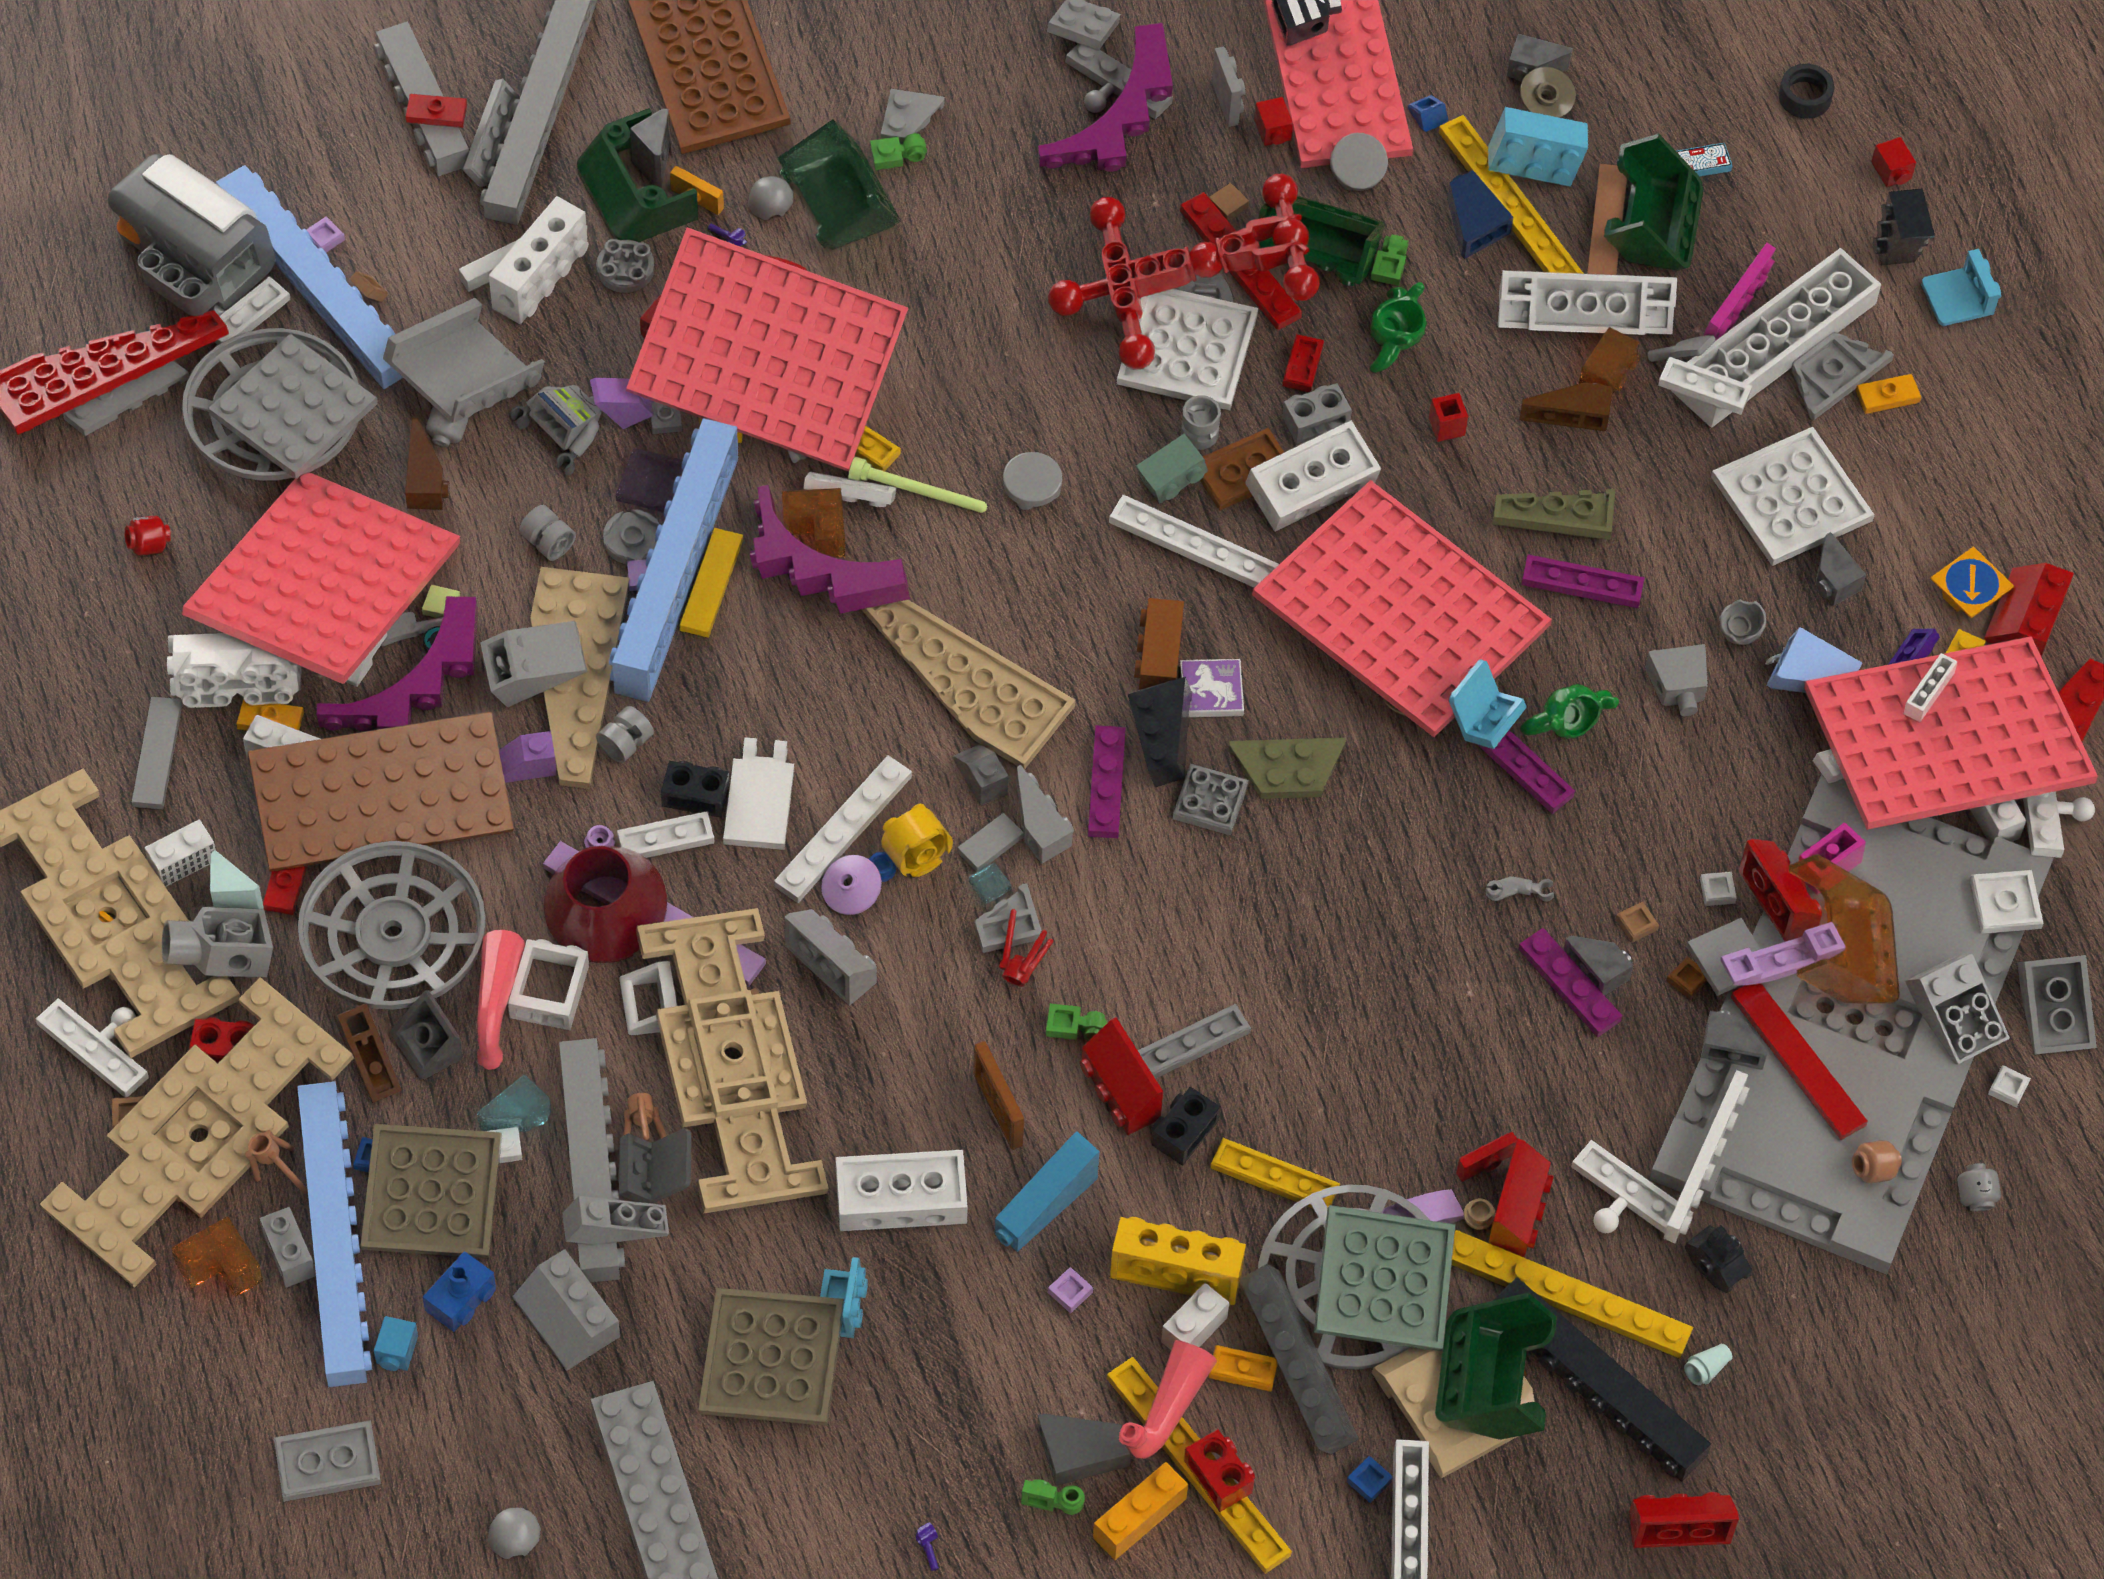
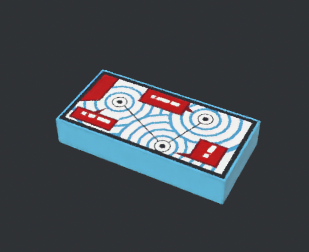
(1707, 159)

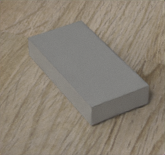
(990, 842)

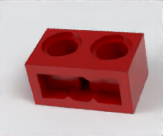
(225, 1034)
(1213, 1472)

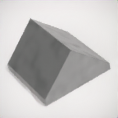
(651, 146)
(427, 1037)

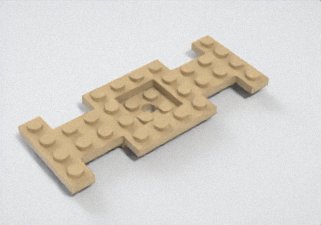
(86, 880)
(743, 1091)
(171, 1165)

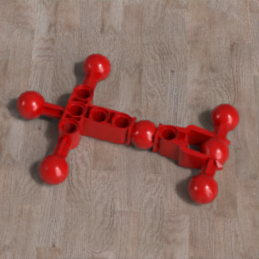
(1132, 279)

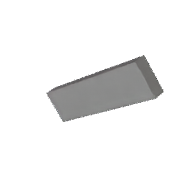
(490, 132)
(157, 753)
(1195, 1041)

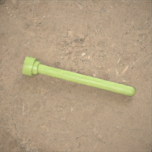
(862, 470)

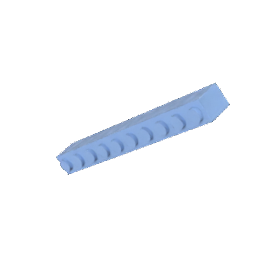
(316, 278)
(332, 1234)

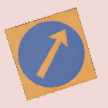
(1971, 583)

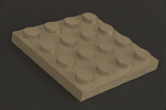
(431, 1190)
(771, 1356)

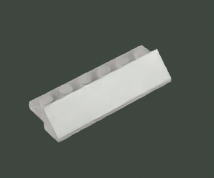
(1586, 302)

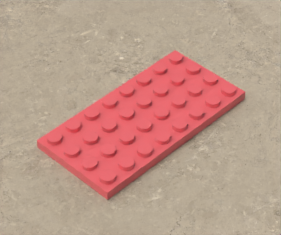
(1341, 84)

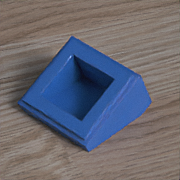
(1429, 112)

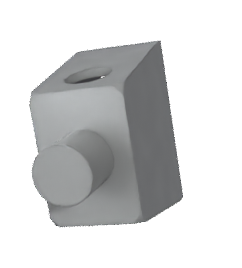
(1679, 676)

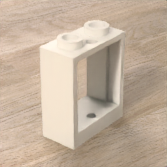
(545, 1011)

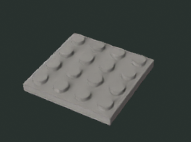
(293, 406)

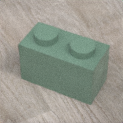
(1172, 469)

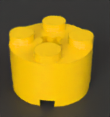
(916, 841)

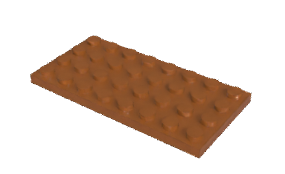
(710, 69)
(380, 786)

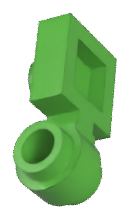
(890, 153)
(1391, 260)
(1066, 1021)
(1045, 1496)

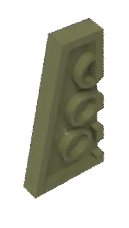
(1565, 514)

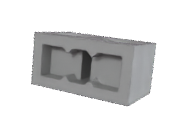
(1318, 417)
(287, 1247)

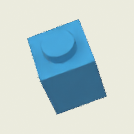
(395, 1344)

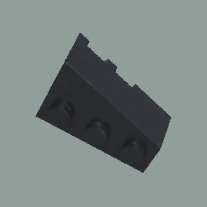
(1903, 227)
(1162, 727)

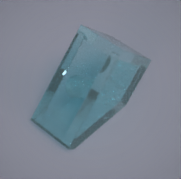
(517, 1106)

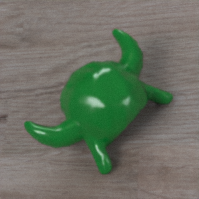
(1397, 324)
(1570, 712)

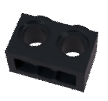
(693, 796)
(1191, 1128)

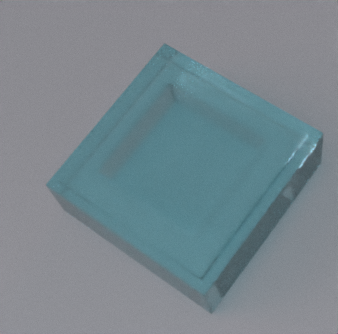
(990, 883)

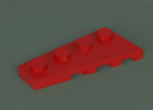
(2084, 696)

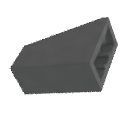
(1081, 1447)

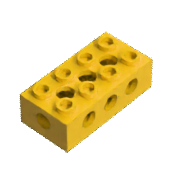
(1174, 1268)

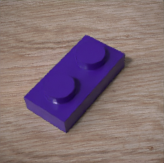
(1916, 645)

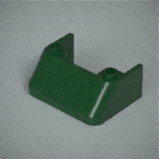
(625, 209)

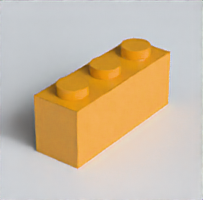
(1140, 1510)

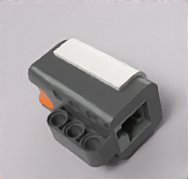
(191, 235)

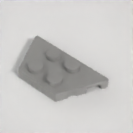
(1835, 370)

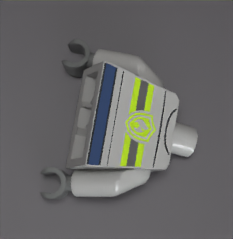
(566, 416)

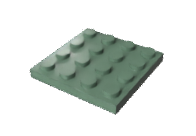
(1384, 1278)

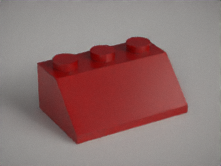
(2031, 605)
(1777, 890)
(1122, 1078)
(1521, 1200)
(1682, 1520)

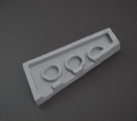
(106, 407)

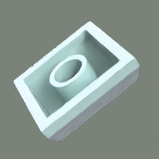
(231, 886)

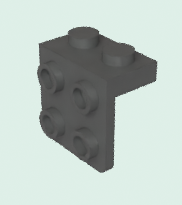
(654, 1169)

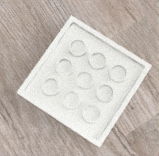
(1196, 345)
(1792, 495)

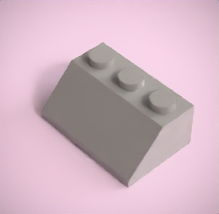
(829, 954)
(566, 1310)

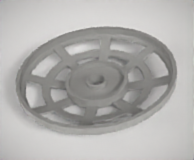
(221, 353)
(389, 912)
(1296, 1252)

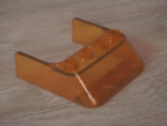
(1864, 920)

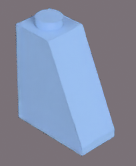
(1808, 659)

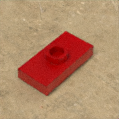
(436, 110)
(1303, 363)
(284, 890)
(1486, 1157)

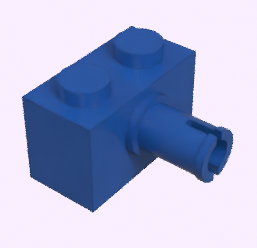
(459, 1292)

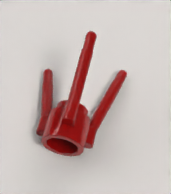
(1019, 969)

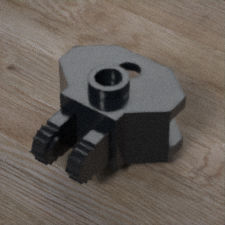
(1718, 1257)

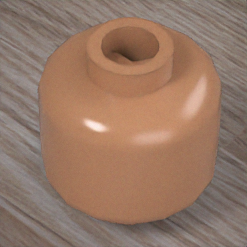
(1876, 1161)

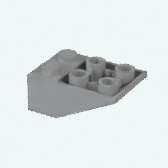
(532, 660)
(1958, 1007)

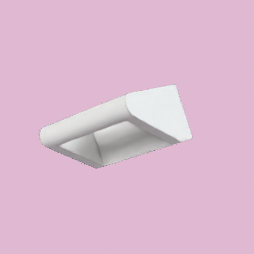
(657, 972)

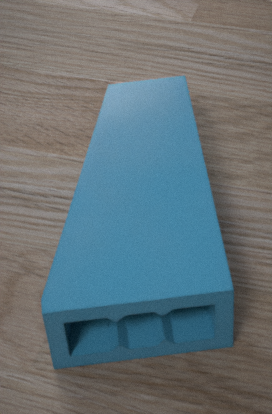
(1048, 1192)

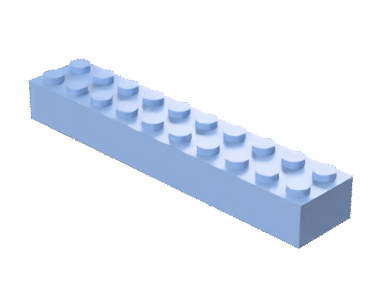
(674, 560)

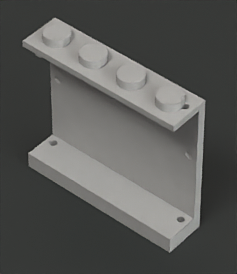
(459, 362)

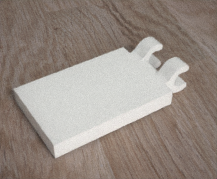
(759, 798)

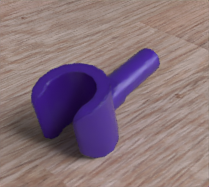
(734, 237)
(925, 1535)

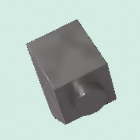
(1534, 53)
(1838, 572)
(983, 773)
(1600, 961)
(1732, 1041)

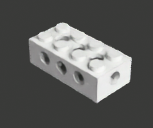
(538, 260)
(1310, 493)
(910, 1172)

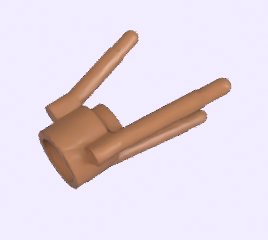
(641, 1113)
(265, 1149)

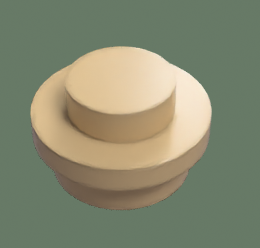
(1479, 1214)

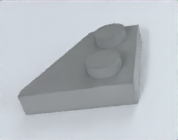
(908, 113)
(993, 925)

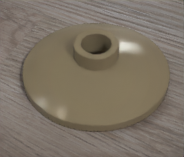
(1551, 83)

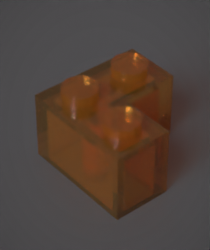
(818, 514)
(218, 1251)

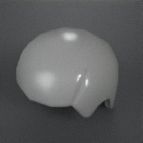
(770, 197)
(1743, 622)
(514, 1532)

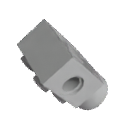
(220, 942)

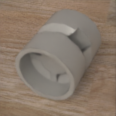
(1201, 421)
(547, 532)
(626, 733)

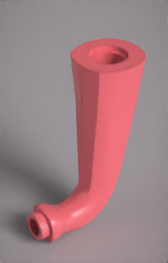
(499, 966)
(1182, 1379)

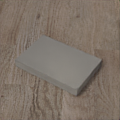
(327, 1460)

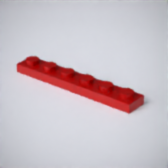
(1258, 284)

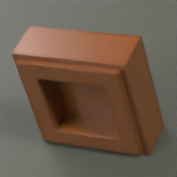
(1687, 978)

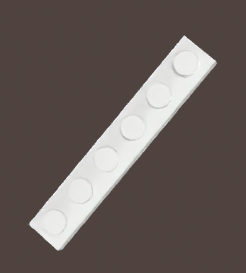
(1191, 541)
(842, 829)
(1703, 1169)

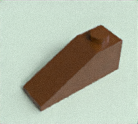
(1574, 406)
(425, 475)
(369, 1054)

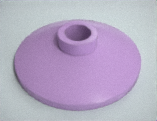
(860, 893)

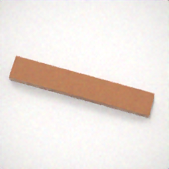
(1608, 205)

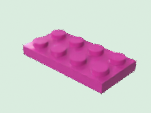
(1742, 293)

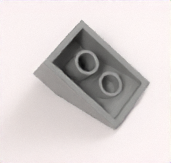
(2057, 1004)

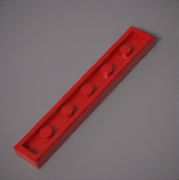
(1799, 1060)

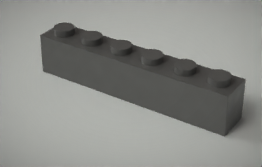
(1299, 1359)

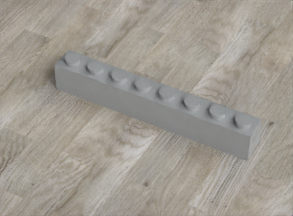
(590, 1145)

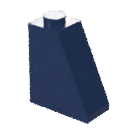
(1476, 214)

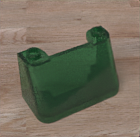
(838, 186)

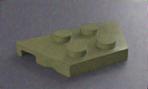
(1288, 765)

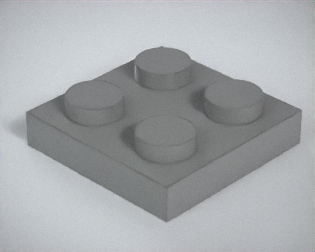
(1084, 23)

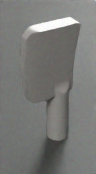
(1689, 347)
(407, 627)

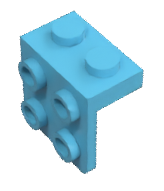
(1963, 292)
(1483, 710)
(849, 1287)

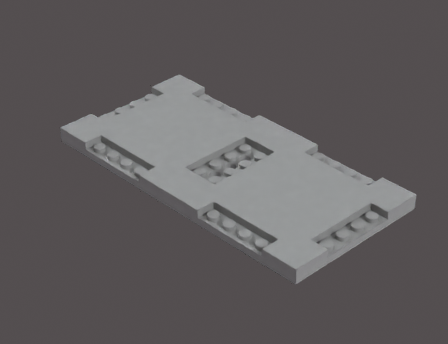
(1782, 1155)

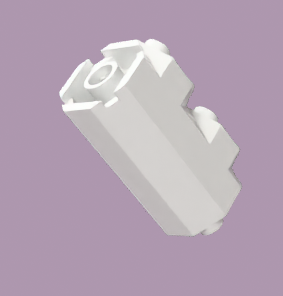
(218, 666)

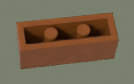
(1159, 643)

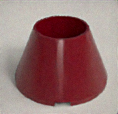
(610, 929)

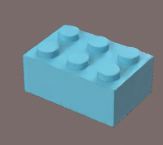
(1538, 146)

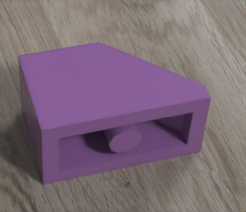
(619, 404)
(528, 757)

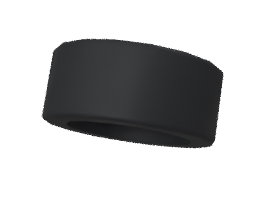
(1811, 74)

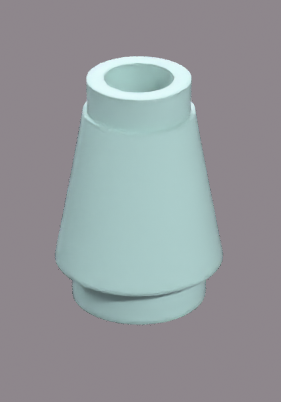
(1707, 1364)

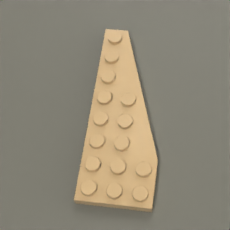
(982, 690)
(579, 704)

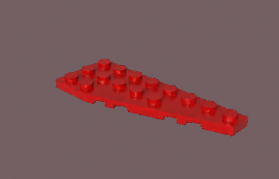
(54, 384)

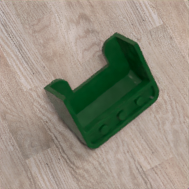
(1661, 206)
(1336, 238)
(1487, 1364)

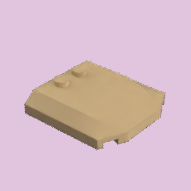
(1413, 1384)

